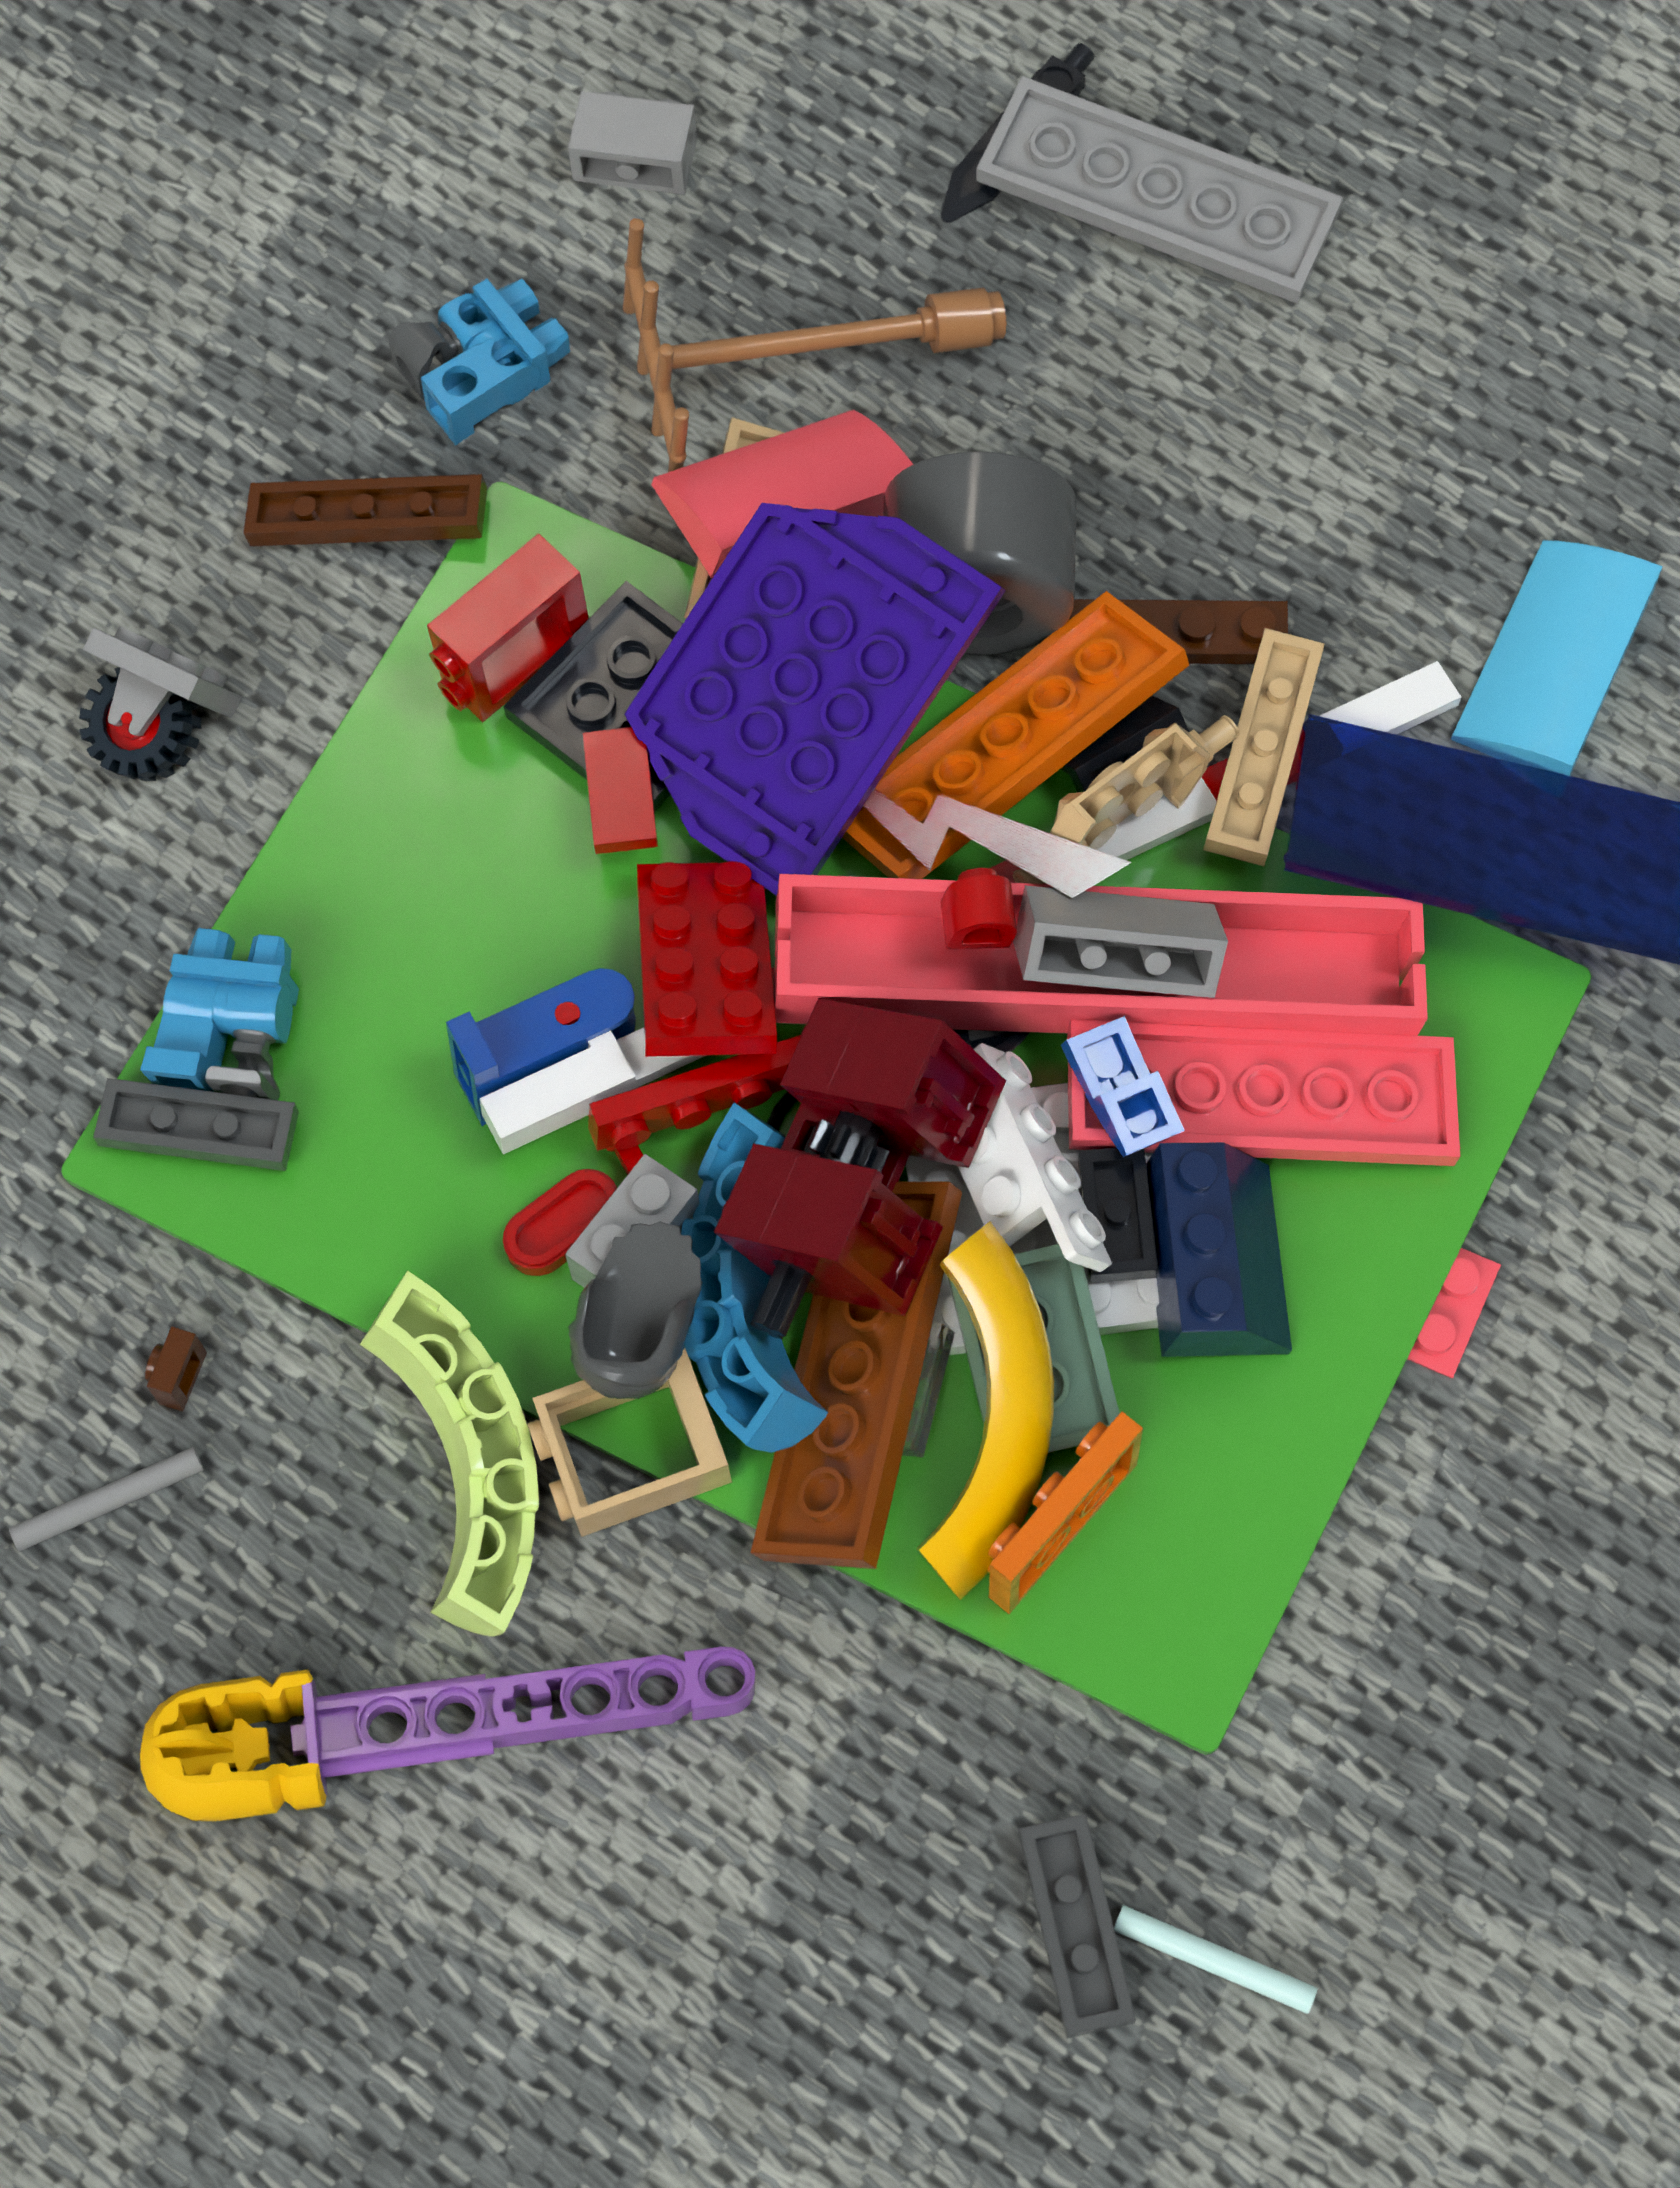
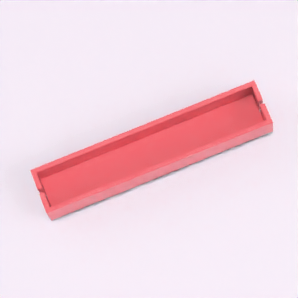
(1285, 964)

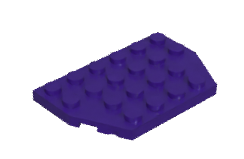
(803, 680)

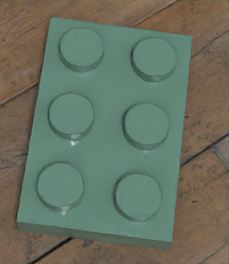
(1078, 1358)

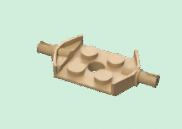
(1166, 765)

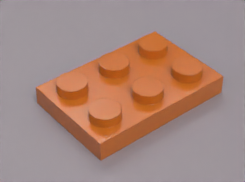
(1062, 1510)

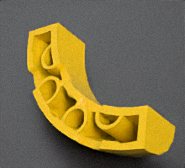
(1016, 1409)

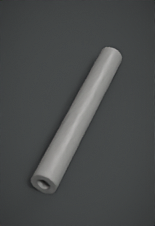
(106, 1499)

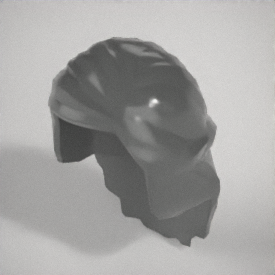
(636, 1312)

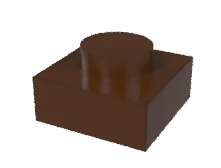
(175, 1368)

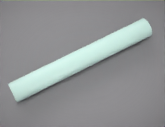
(1215, 1959)

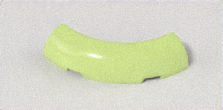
(485, 1445)

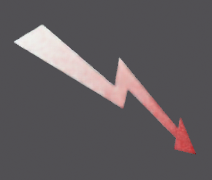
(1048, 857)

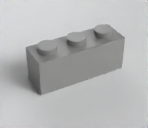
(1120, 942)

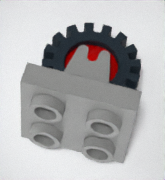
(145, 712)

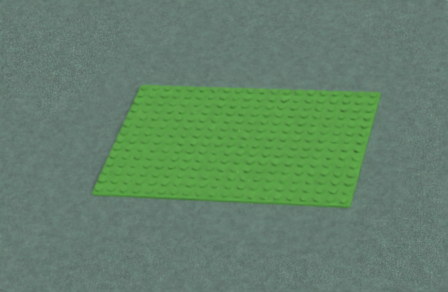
(461, 874)

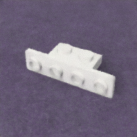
(1023, 1177)

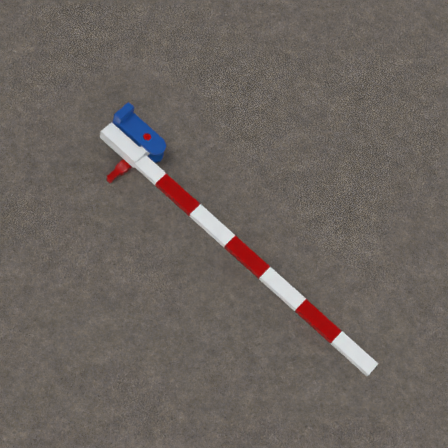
(579, 1042)

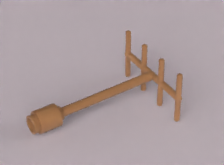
(947, 322)

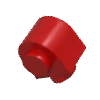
(979, 911)

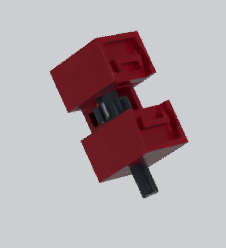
(825, 1202)

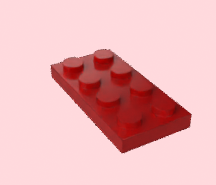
(705, 960)

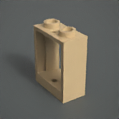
(580, 1401)

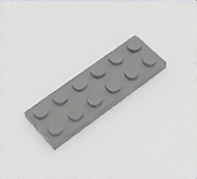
(1159, 189)

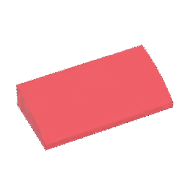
(823, 465)

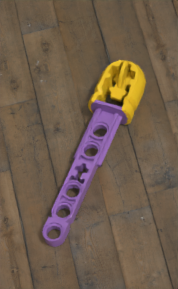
(191, 1766)

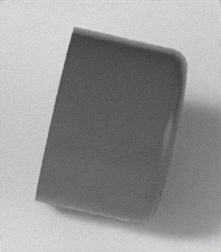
(1007, 523)

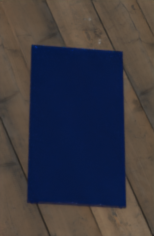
(1487, 838)

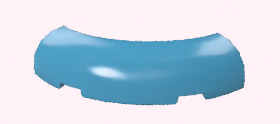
(741, 1366)

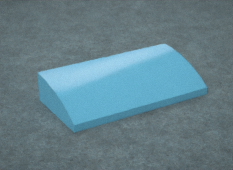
(1557, 655)

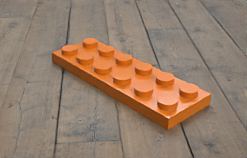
(1023, 726)

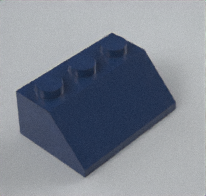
(1216, 1253)

